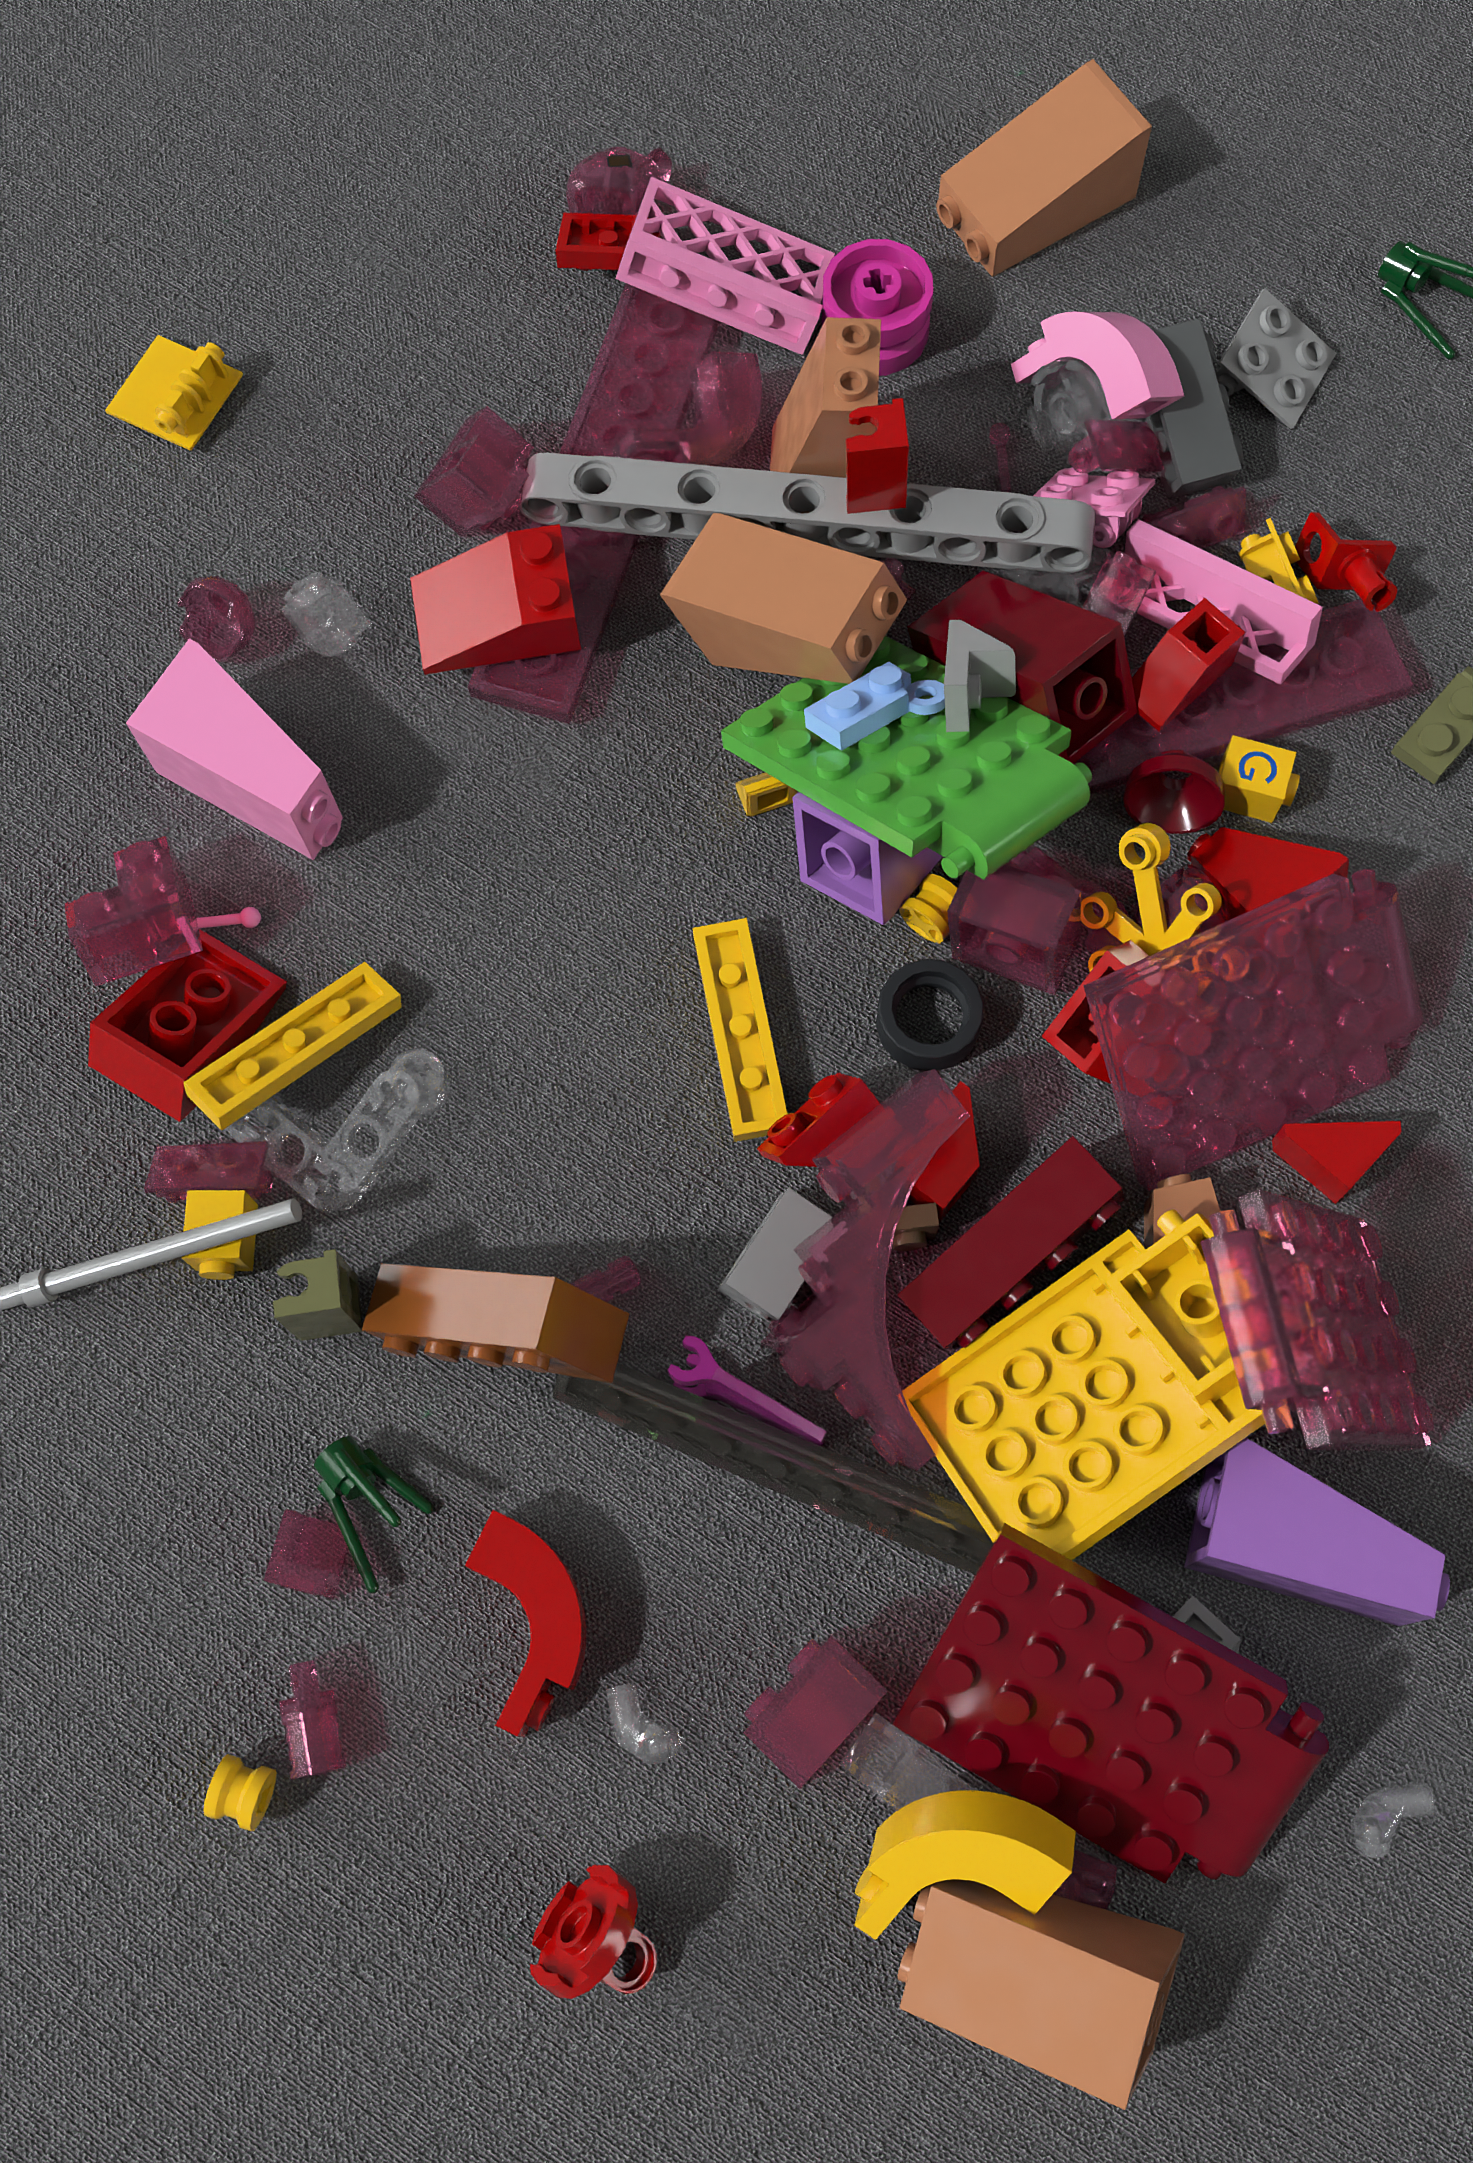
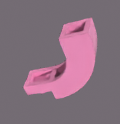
(1120, 349)

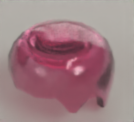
(217, 616)

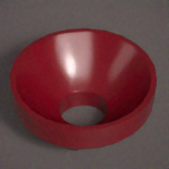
(1175, 804)

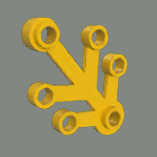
(1154, 935)

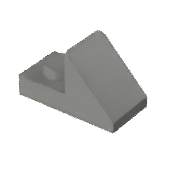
(974, 670)

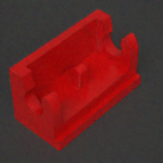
(878, 461)

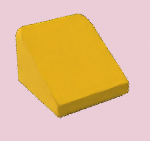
(763, 794)

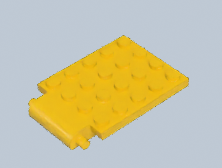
(1090, 1394)

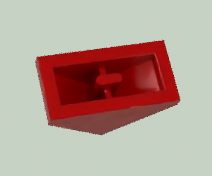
(1334, 1153)

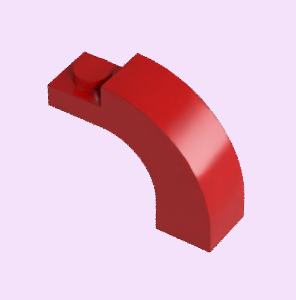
(554, 1610)

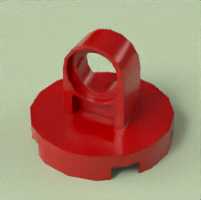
(587, 1933)

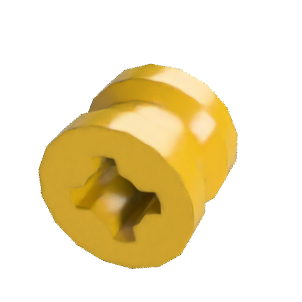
(928, 910)
(240, 1792)

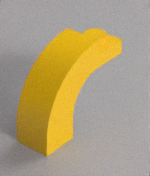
(964, 1838)

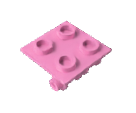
(1113, 497)

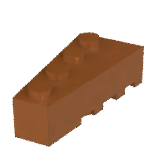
(496, 1320)

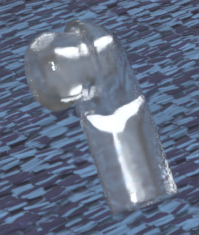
(635, 1732)
(1382, 1812)

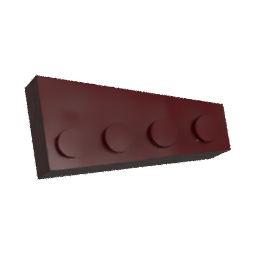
(1013, 1244)

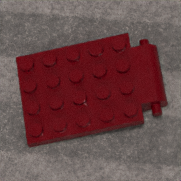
(1112, 1715)

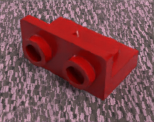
(593, 240)

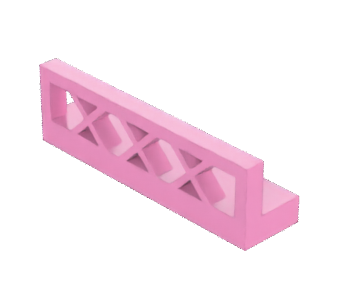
(1256, 605)

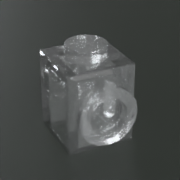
(324, 614)

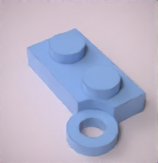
(871, 704)

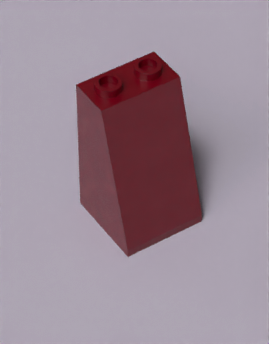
(1066, 657)

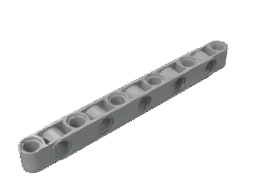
(948, 527)

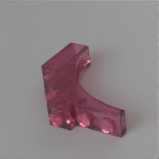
(849, 1258)

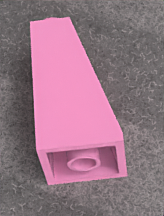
(229, 752)

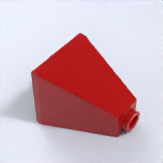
(1260, 868)

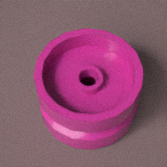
(886, 284)

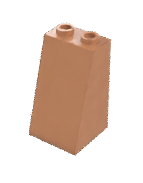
(1046, 171)
(832, 383)
(782, 602)
(1052, 1989)

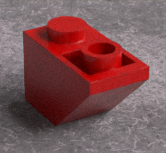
(1185, 663)
(832, 1109)
(952, 1166)

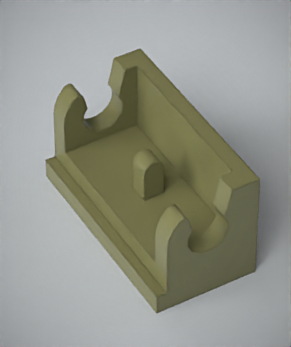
(327, 1305)

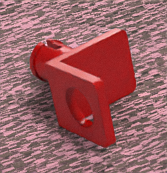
(1347, 563)

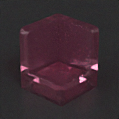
(307, 1555)

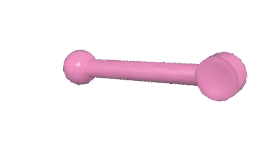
(248, 917)

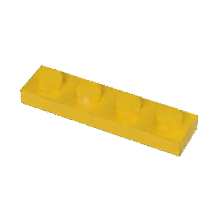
(740, 1028)
(292, 1045)

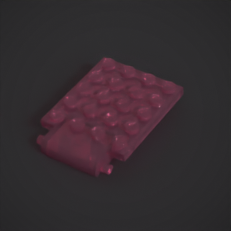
(1256, 1022)
(1315, 1325)

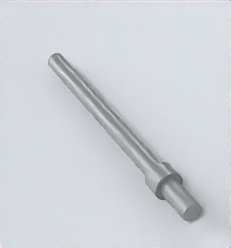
(45, 1285)

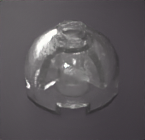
(1063, 400)

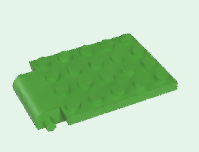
(914, 784)

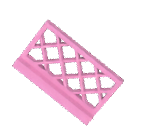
(720, 286)

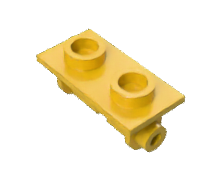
(1272, 559)

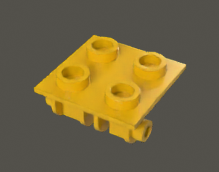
(175, 391)

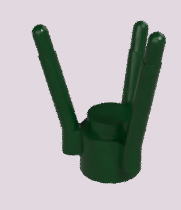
(1407, 269)
(351, 1473)

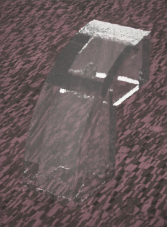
(897, 1765)

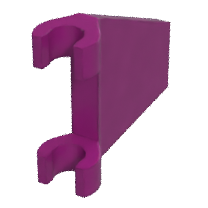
(724, 1387)

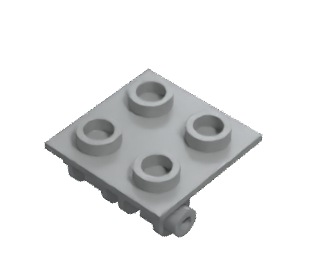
(1275, 359)

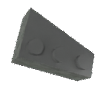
(1195, 430)

